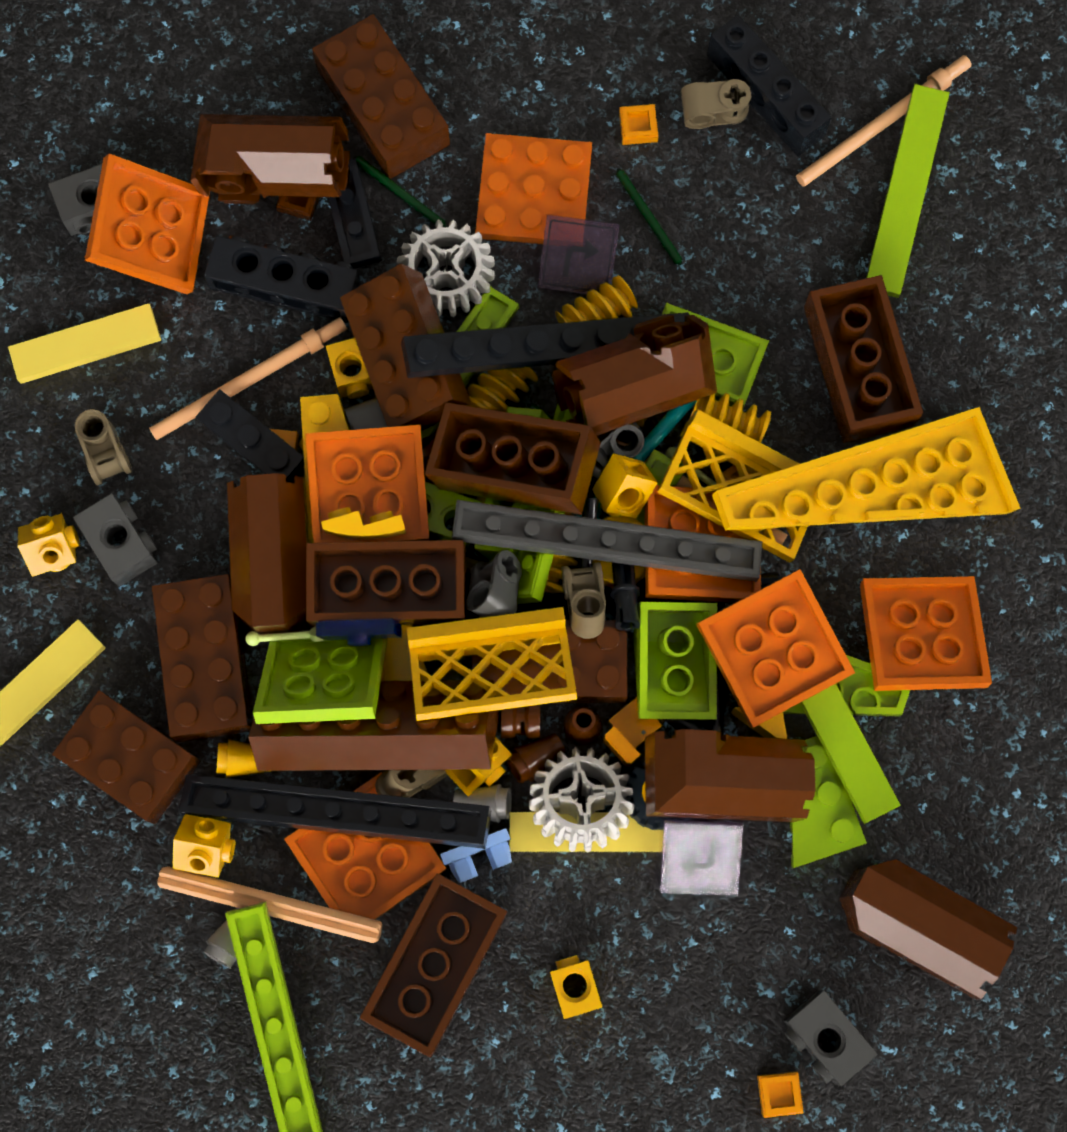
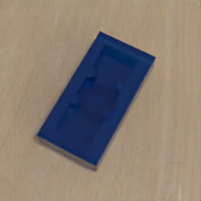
(358, 631)

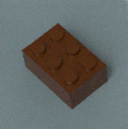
(126, 757)

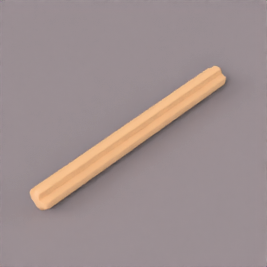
(278, 905)

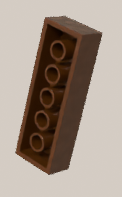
(383, 743)

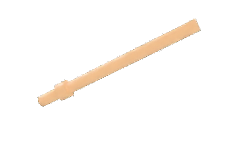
(939, 79)
(311, 342)

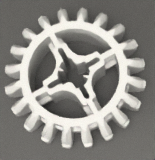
(462, 246)
(566, 803)

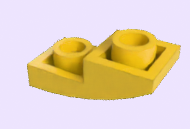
(350, 525)

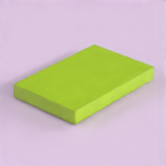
(734, 356)

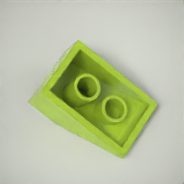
(674, 663)

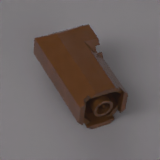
(270, 157)
(638, 375)
(268, 552)
(727, 776)
(927, 925)

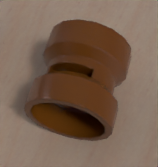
(521, 722)

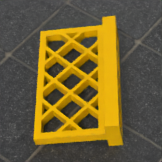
(746, 455)
(487, 639)

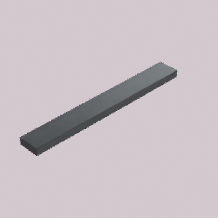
(607, 540)

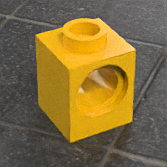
(341, 356)
(624, 486)
(575, 1005)

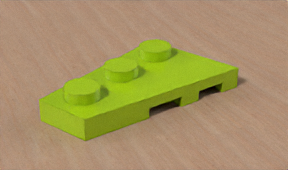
(861, 697)
(831, 819)

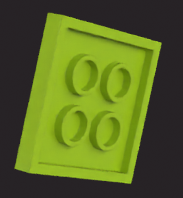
(319, 681)

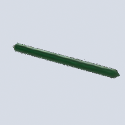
(400, 192)
(649, 217)

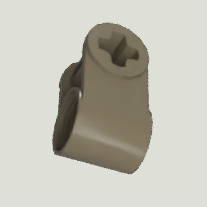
(712, 103)
(102, 453)
(585, 593)
(407, 782)

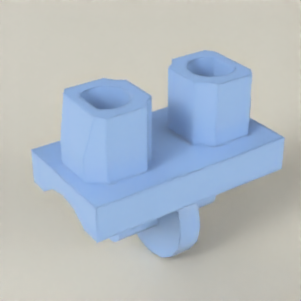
(460, 858)

